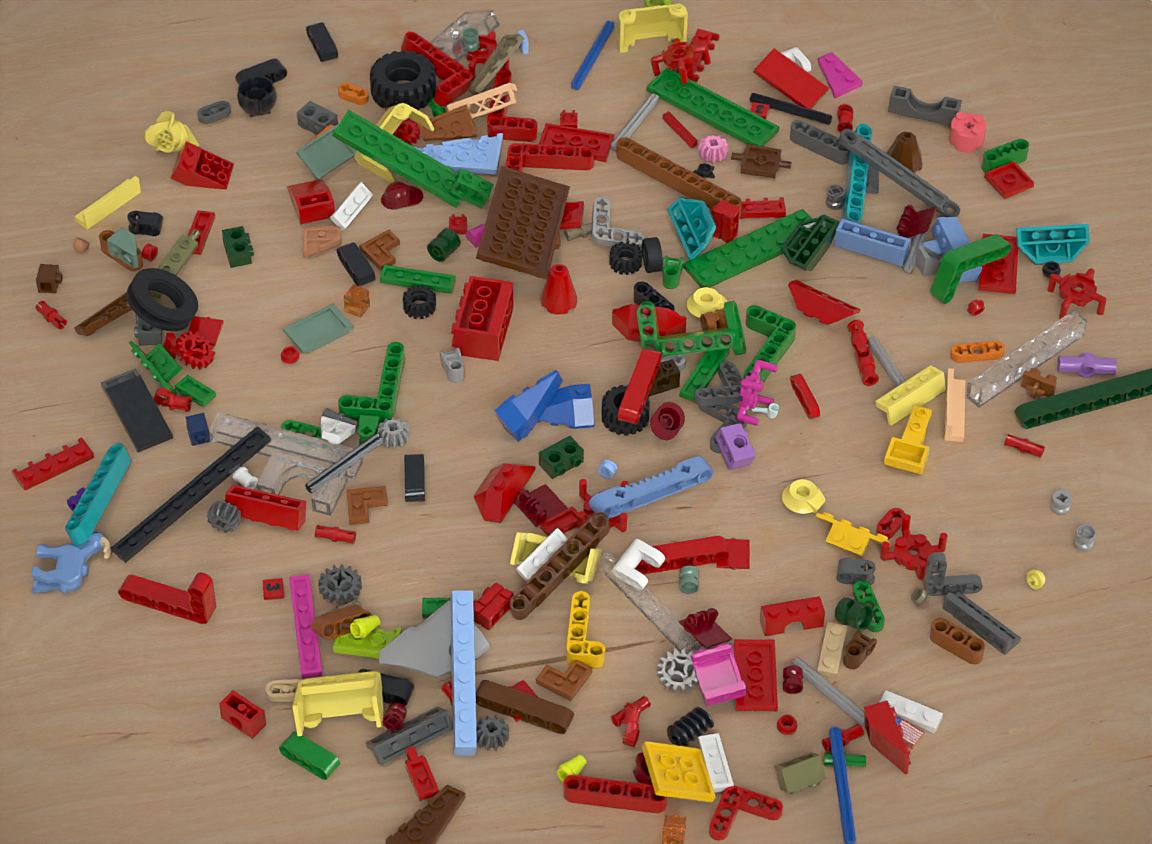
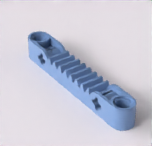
(621, 499)

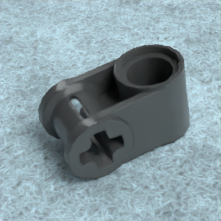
(854, 570)

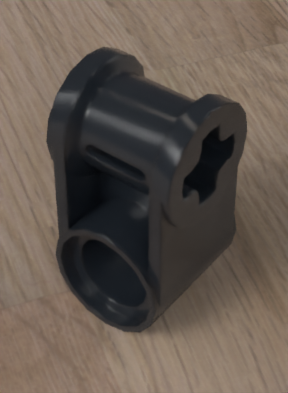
(146, 223)

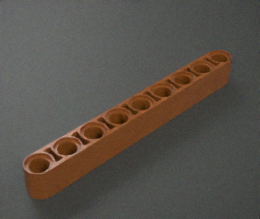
(672, 174)

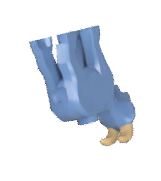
(70, 564)

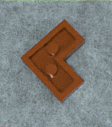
(378, 249)
(363, 498)
(566, 683)

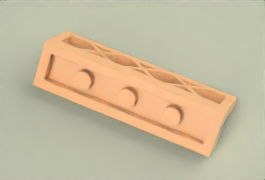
(482, 98)
(954, 408)

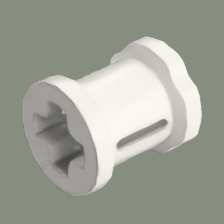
(244, 478)

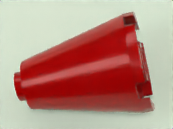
(558, 293)

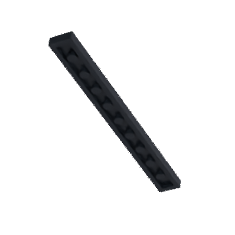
(190, 494)

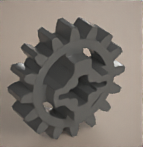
(340, 584)

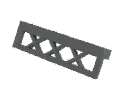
(980, 622)
(412, 733)

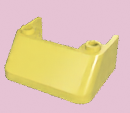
(389, 122)
(527, 542)
(338, 697)

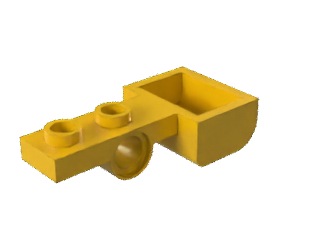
(908, 452)

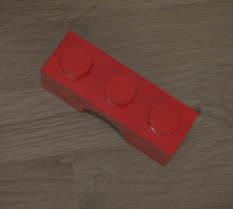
(777, 616)

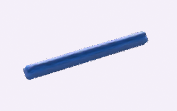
(592, 55)
(842, 785)

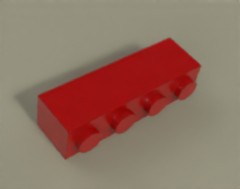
(267, 507)

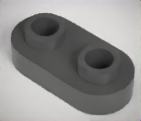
(214, 112)

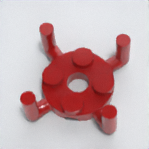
(481, 56)
(678, 56)
(1078, 297)
(619, 521)
(912, 542)

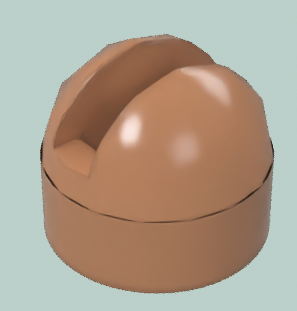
(80, 245)

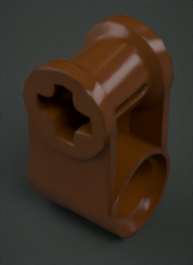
(858, 650)

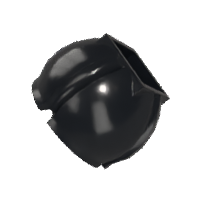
(257, 96)

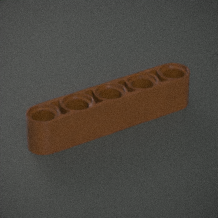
(530, 708)

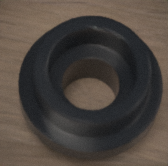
(1051, 268)

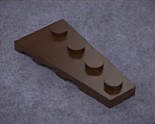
(104, 316)
(430, 821)

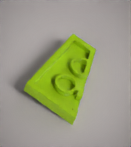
(367, 646)

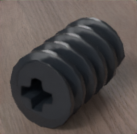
(689, 726)

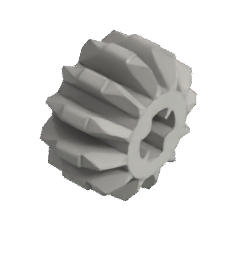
(394, 432)

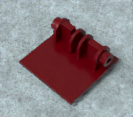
(915, 222)
(539, 504)
(704, 628)

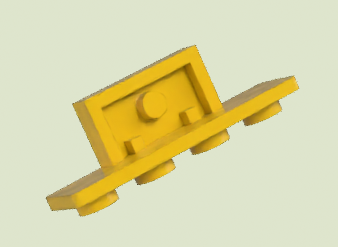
(849, 537)

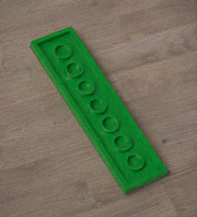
(712, 109)
(397, 156)
(743, 252)

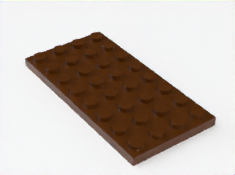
(523, 222)

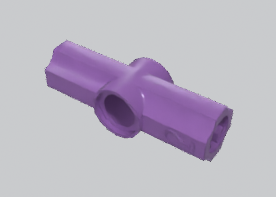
(1087, 365)

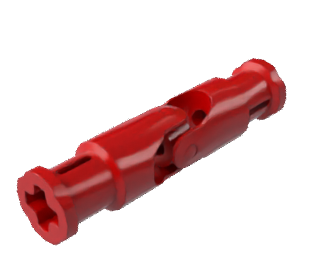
(863, 353)

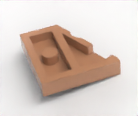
(320, 239)

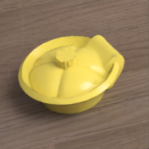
(705, 301)
(803, 496)

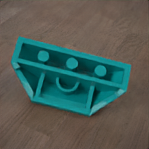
(692, 224)
(1053, 243)

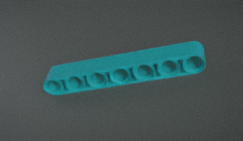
(856, 181)
(98, 494)

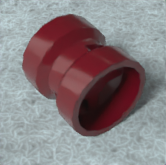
(793, 679)
(394, 716)

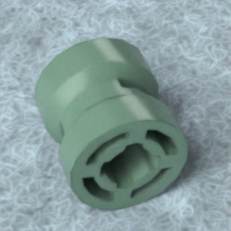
(470, 38)
(689, 579)

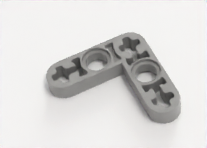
(604, 229)

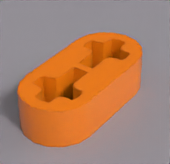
(353, 93)

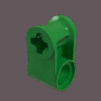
(671, 272)
(368, 426)

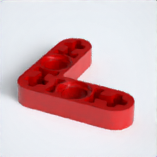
(740, 803)

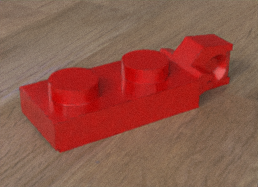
(420, 775)

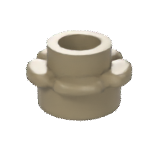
(920, 596)

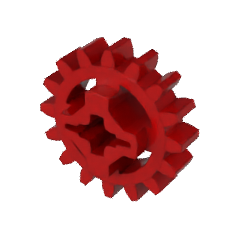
(408, 132)
(194, 350)

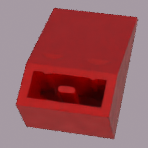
(201, 168)
(312, 201)
(886, 734)

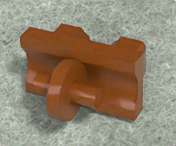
(1037, 384)

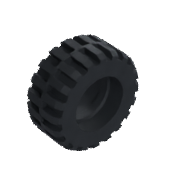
(400, 67)

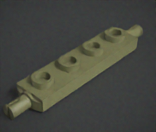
(178, 256)

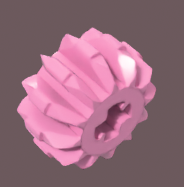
(713, 148)

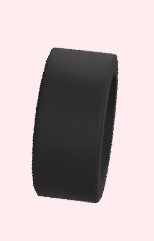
(652, 255)

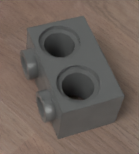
(315, 118)
(146, 333)

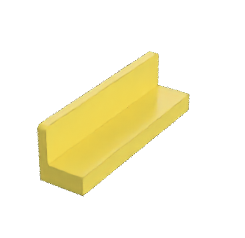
(108, 203)
(915, 391)

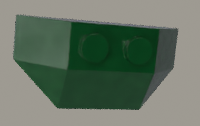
(810, 242)

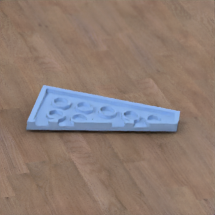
(467, 154)

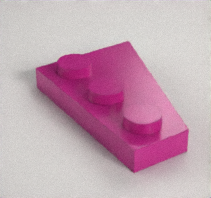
(838, 75)

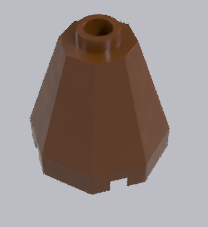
(906, 151)

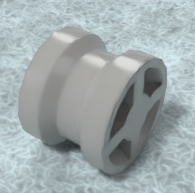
(1061, 502)

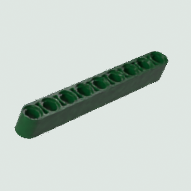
(1085, 399)

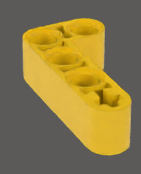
(578, 648)

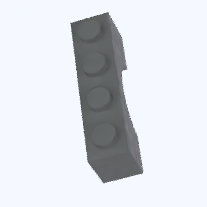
(905, 103)

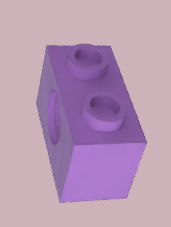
(735, 456)

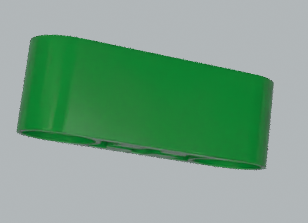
(1006, 153)
(309, 755)

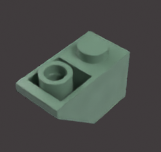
(124, 246)

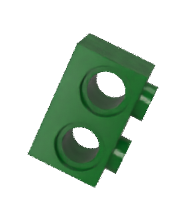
(471, 188)

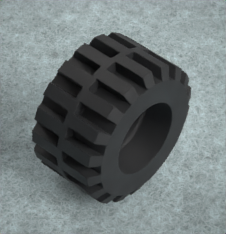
(610, 407)

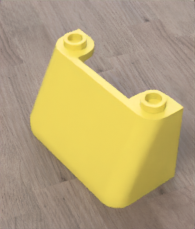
(650, 23)

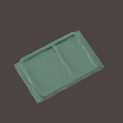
(325, 154)
(318, 329)

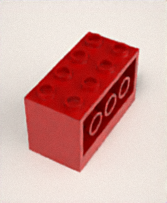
(483, 317)

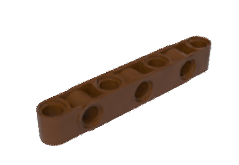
(559, 566)

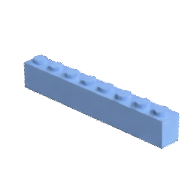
(463, 674)

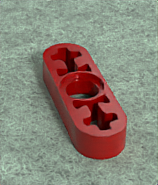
(805, 396)

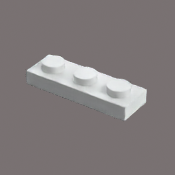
(351, 206)
(541, 554)
(914, 712)
(715, 761)

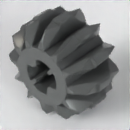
(224, 516)
(492, 733)

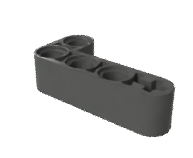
(819, 142)

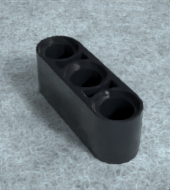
(322, 42)
(271, 69)
(356, 264)
(646, 292)
(414, 478)
(394, 689)

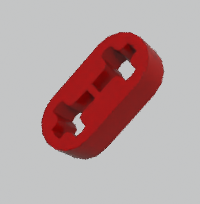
(887, 521)

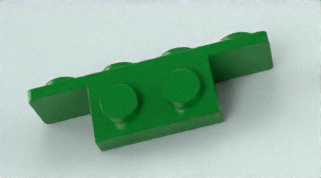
(160, 363)

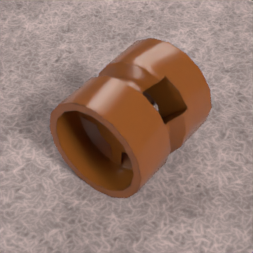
(713, 321)

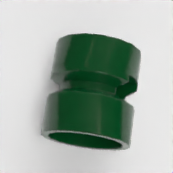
(443, 245)
(854, 613)

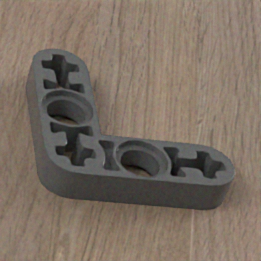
(731, 391)
(727, 419)
(940, 584)

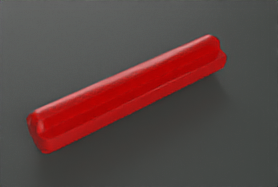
(687, 137)

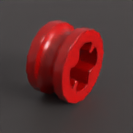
(149, 252)

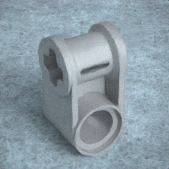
(453, 365)

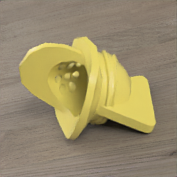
(169, 134)

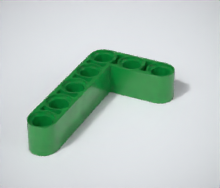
(965, 259)
(780, 333)
(678, 339)
(388, 391)

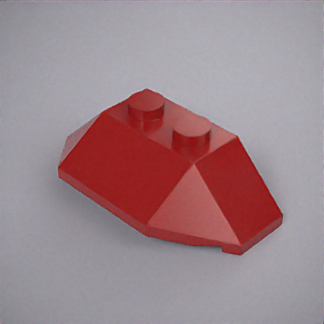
(819, 304)
(626, 321)
(501, 490)

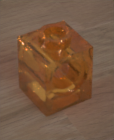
(356, 300)
(674, 829)

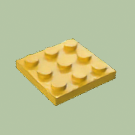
(678, 771)

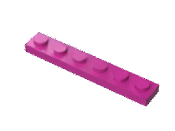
(304, 616)

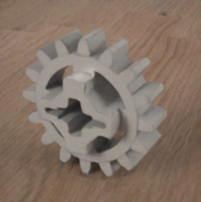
(674, 678)

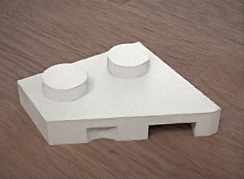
(335, 430)

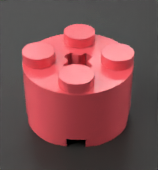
(967, 131)

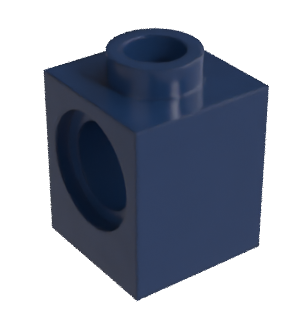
(197, 429)

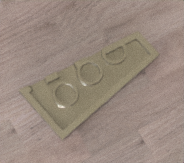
(499, 56)

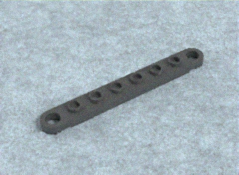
(899, 173)

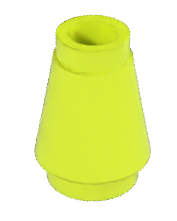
(363, 626)
(571, 767)

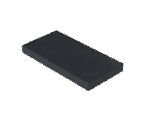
(139, 413)

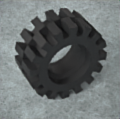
(625, 250)
(417, 294)

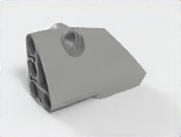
(429, 645)

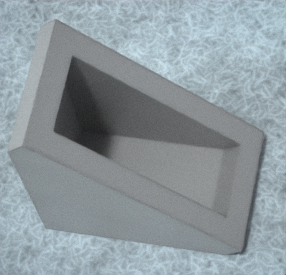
(927, 261)

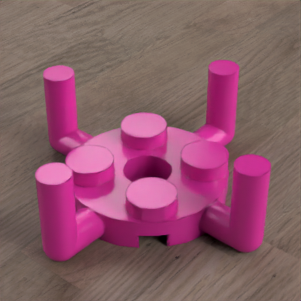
(749, 391)

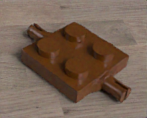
(761, 161)

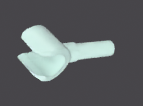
(771, 412)

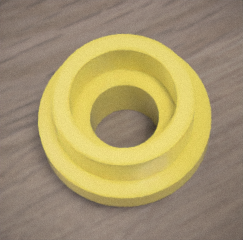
(1035, 579)

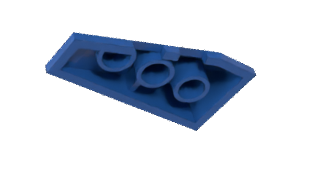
(570, 407)
(522, 412)

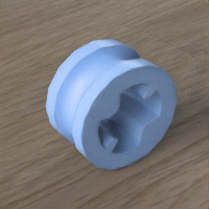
(607, 469)

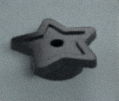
(705, 171)

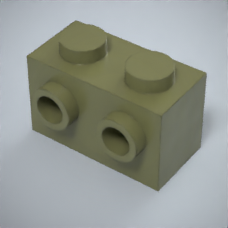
(800, 772)

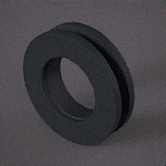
(152, 312)

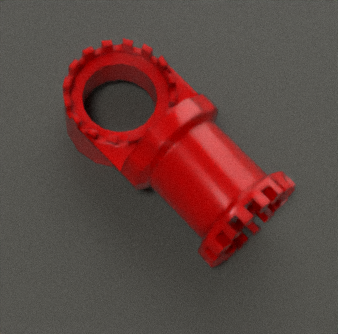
(845, 116)
(171, 400)
(631, 719)

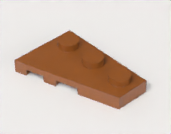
(450, 125)

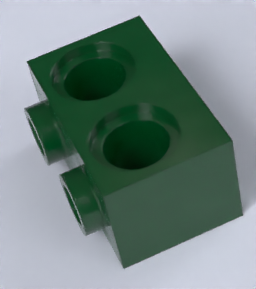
(237, 246)
(561, 457)

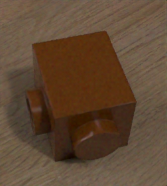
(48, 278)

